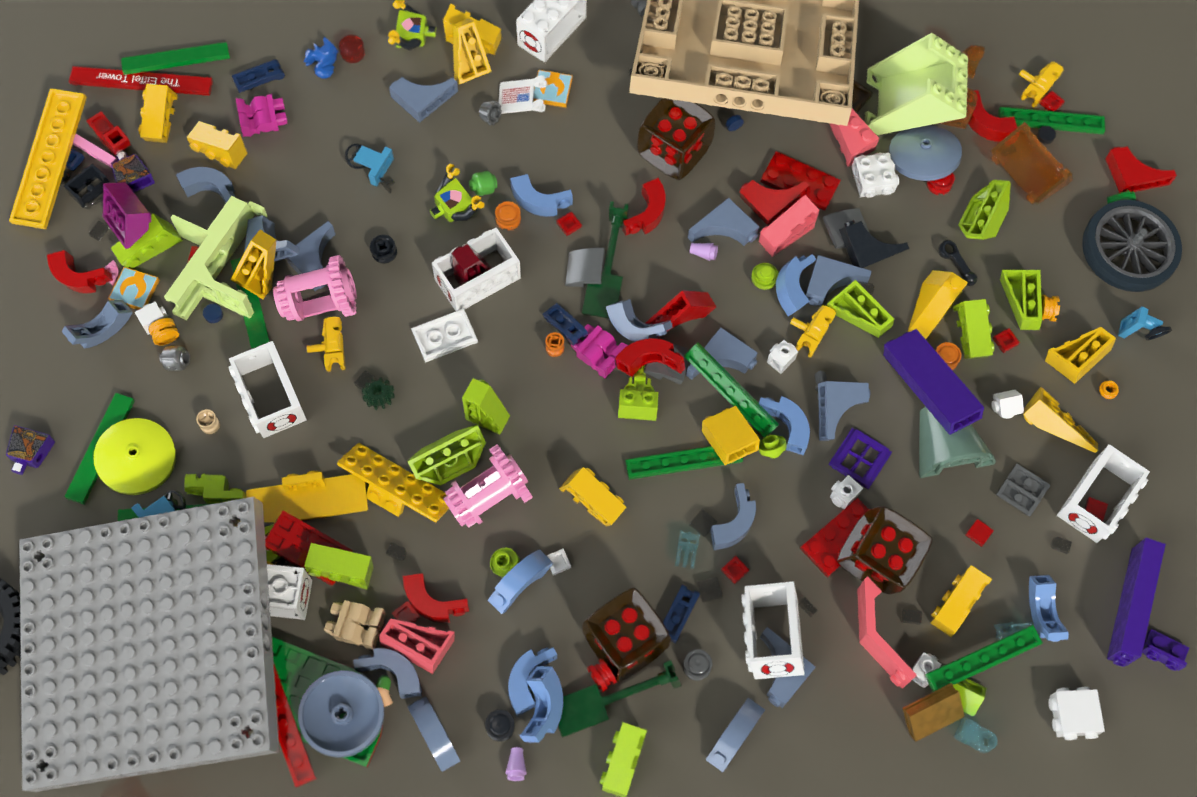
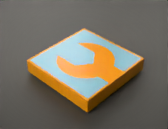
(557, 88)
(134, 288)

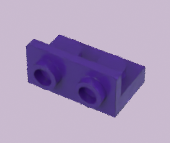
(1166, 650)

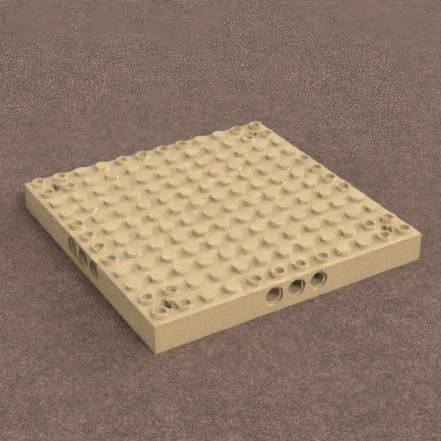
(751, 55)

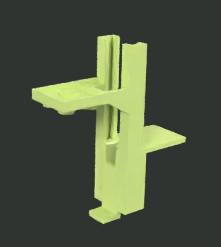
(215, 250)

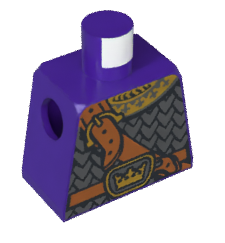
(132, 171)
(28, 448)

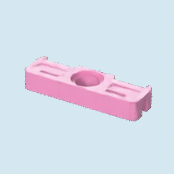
(94, 151)

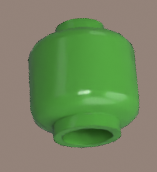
(483, 183)

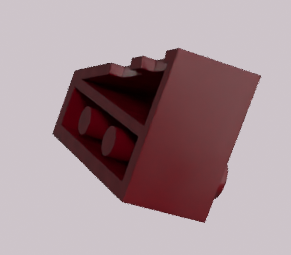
(468, 264)

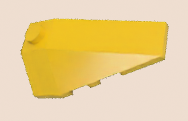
(935, 299)
(1046, 415)

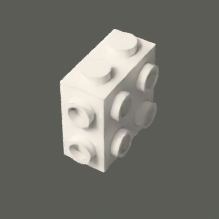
(875, 175)
(1076, 713)

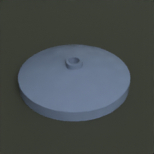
(925, 152)
(332, 696)

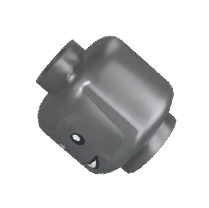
(174, 358)

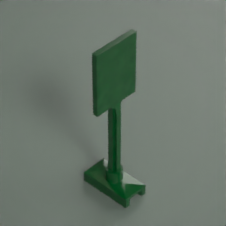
(608, 292)
(587, 706)

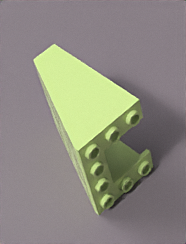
(919, 86)

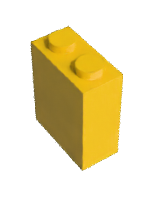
(730, 435)

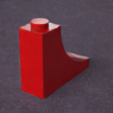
(1134, 175)
(771, 203)
(684, 307)

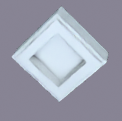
(560, 562)

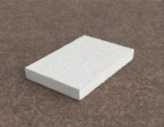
(444, 335)

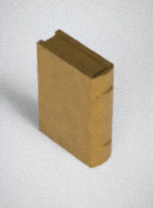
(933, 712)

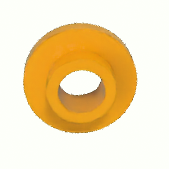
(1112, 386)

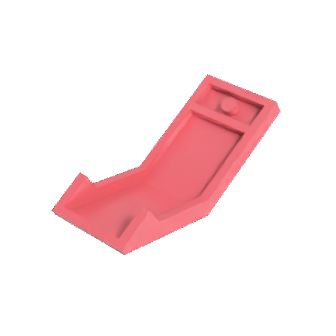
(877, 647)

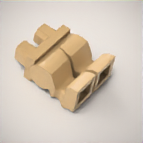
(348, 624)

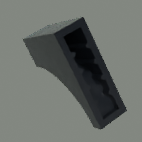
(864, 248)

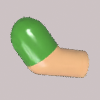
(383, 686)

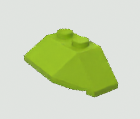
(986, 211)
(448, 456)

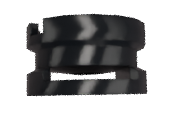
(383, 249)
(500, 725)

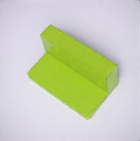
(971, 695)

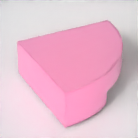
(113, 268)

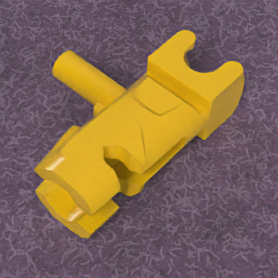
(1041, 83)
(815, 329)
(332, 343)

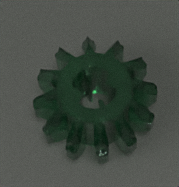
(378, 400)

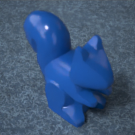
(324, 56)

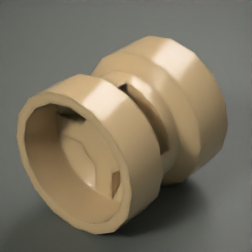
(204, 418)

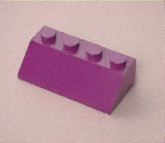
(124, 213)

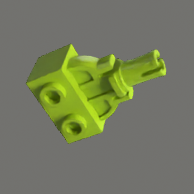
(638, 399)

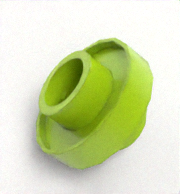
(764, 276)
(772, 446)
(503, 561)

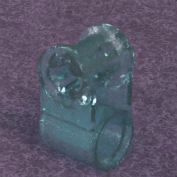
(973, 734)

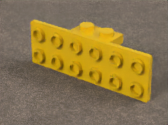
(393, 485)
(312, 496)

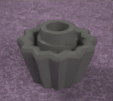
(490, 112)

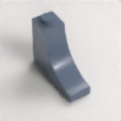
(422, 99)
(726, 221)
(283, 248)
(311, 251)
(831, 274)
(728, 353)
(835, 400)
(783, 687)

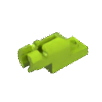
(212, 488)

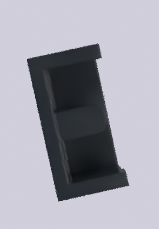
(82, 180)

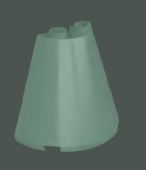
(943, 450)

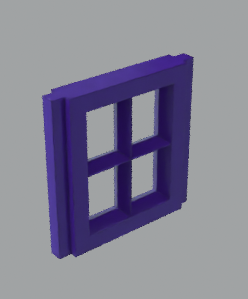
(875, 467)

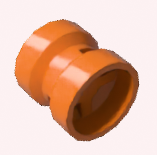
(554, 348)

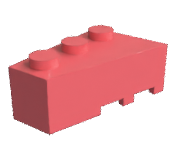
(855, 138)
(789, 226)
(416, 643)

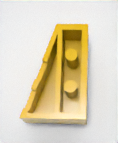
(468, 52)
(156, 113)
(217, 145)
(1080, 355)

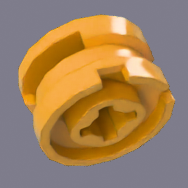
(1050, 307)
(163, 331)

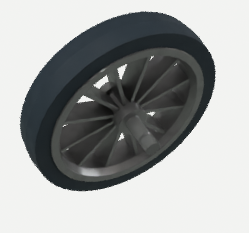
(1132, 245)

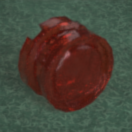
(351, 49)

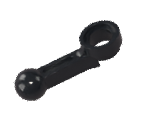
(957, 259)

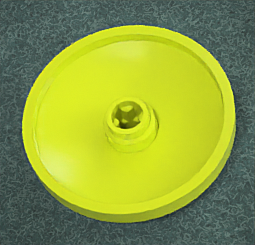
(137, 472)

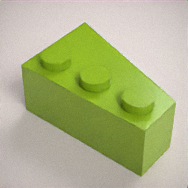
(155, 241)
(1024, 296)
(861, 309)
(975, 328)
(484, 407)
(339, 565)
(623, 760)

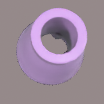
(704, 250)
(516, 765)

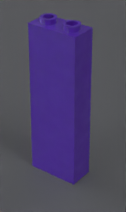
(933, 381)
(1136, 602)

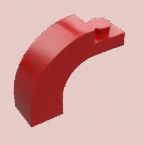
(989, 126)
(110, 136)
(649, 219)
(63, 269)
(649, 351)
(427, 606)

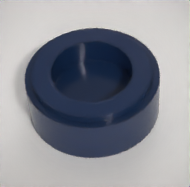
(734, 122)
(212, 313)

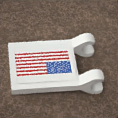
(519, 95)

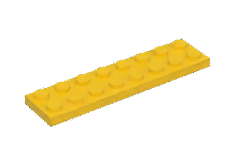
(48, 159)

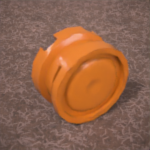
(507, 215)
(949, 353)

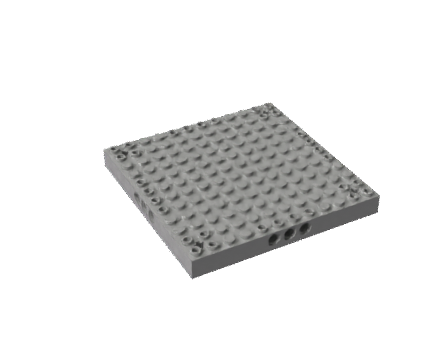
(146, 646)

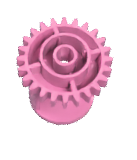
(341, 287)
(487, 489)

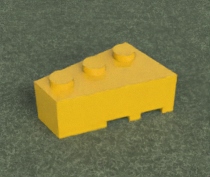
(489, 33)
(257, 265)
(594, 496)
(959, 600)

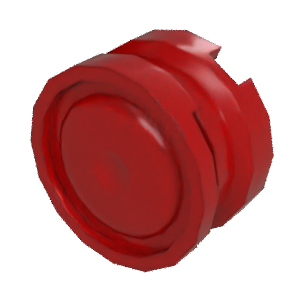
(942, 185)
(602, 675)

